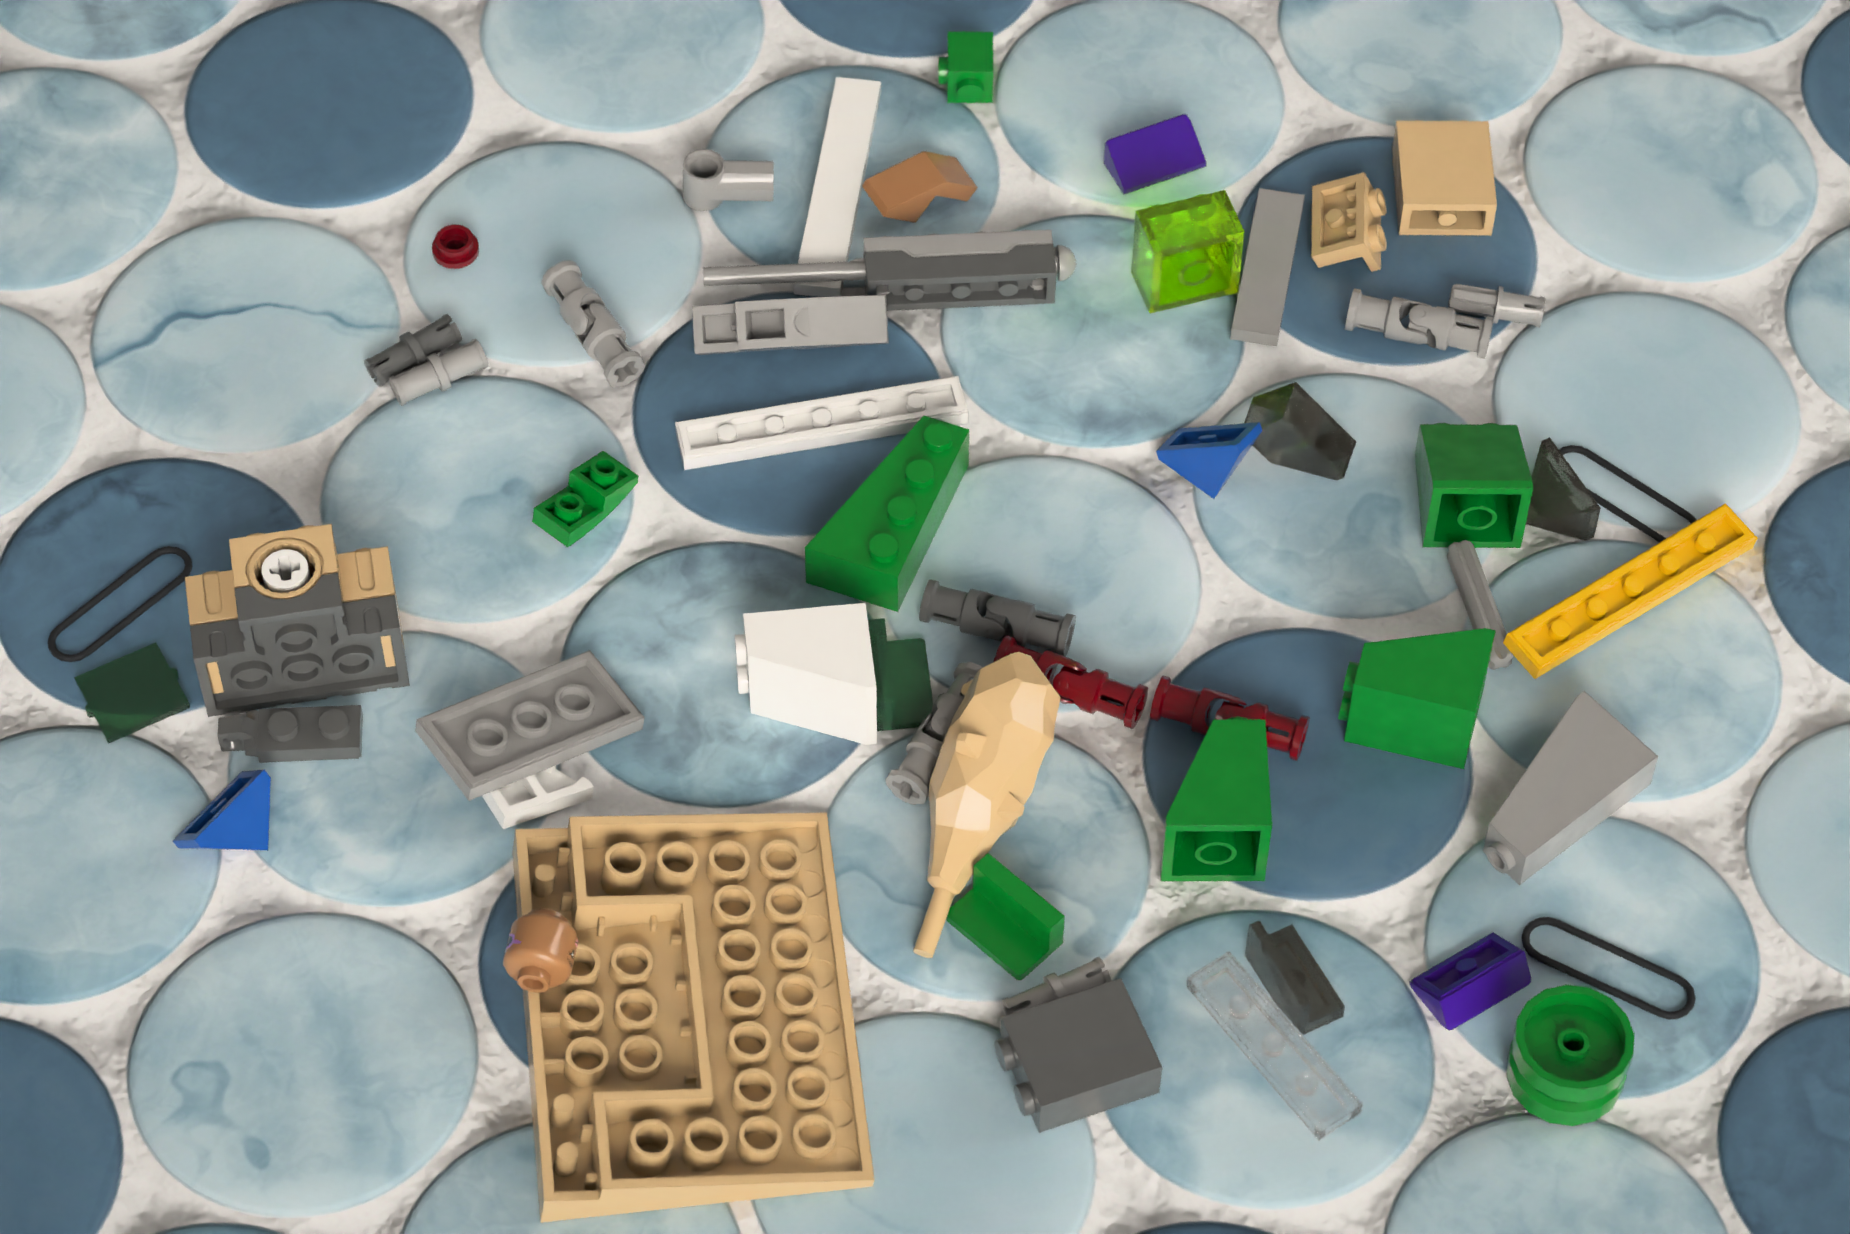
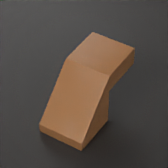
(911, 185)

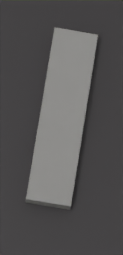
(1267, 267)

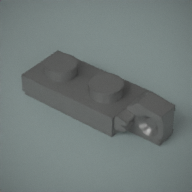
(295, 733)

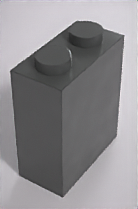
(1078, 1056)

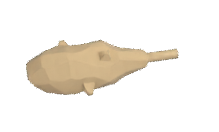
(984, 776)

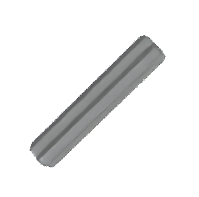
(1478, 598)

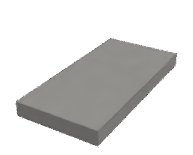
(529, 725)

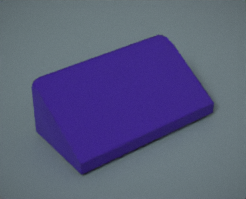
(1153, 154)
(1472, 980)

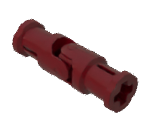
(1087, 690)
(1195, 707)

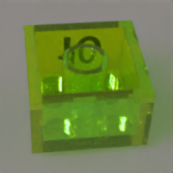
(1187, 251)

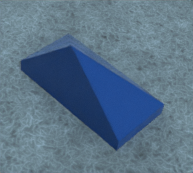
(1208, 453)
(234, 818)

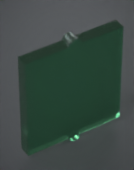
(132, 692)

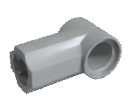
(713, 180)

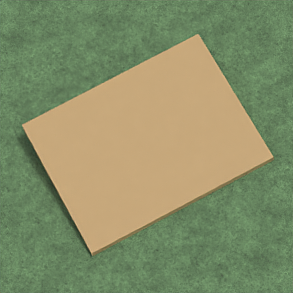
(700, 1017)

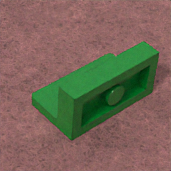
(1007, 919)

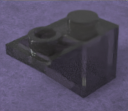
(1300, 433)

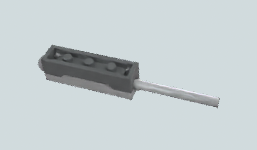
(934, 270)

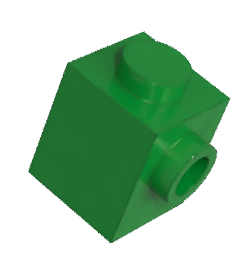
(968, 67)

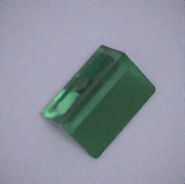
(900, 679)

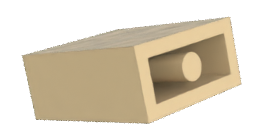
(1444, 178)

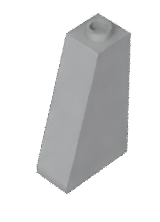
(1569, 788)

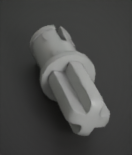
(1497, 304)

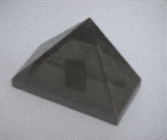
(1559, 497)

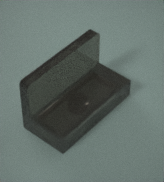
(1292, 977)

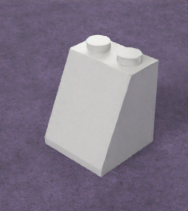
(811, 669)

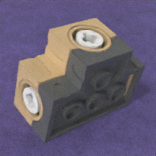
(295, 622)

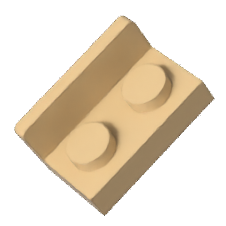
(1347, 222)

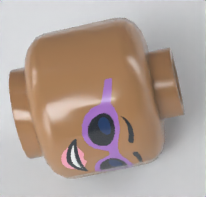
(540, 949)

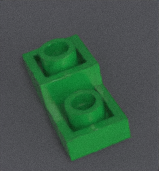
(588, 499)

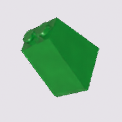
(1472, 485)
(1418, 694)
(1222, 809)

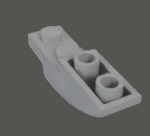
(790, 324)

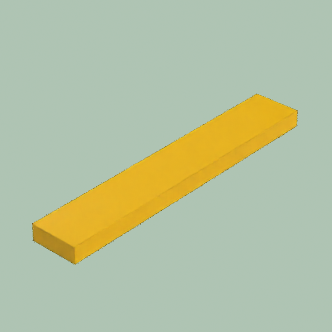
(1629, 591)

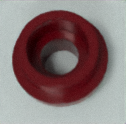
(455, 247)

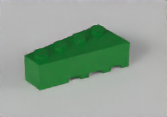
(891, 519)

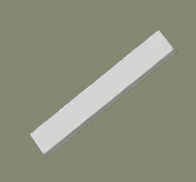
(839, 180)
(818, 422)

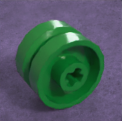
(1570, 1055)

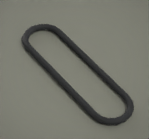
(1615, 510)
(108, 590)
(1617, 951)

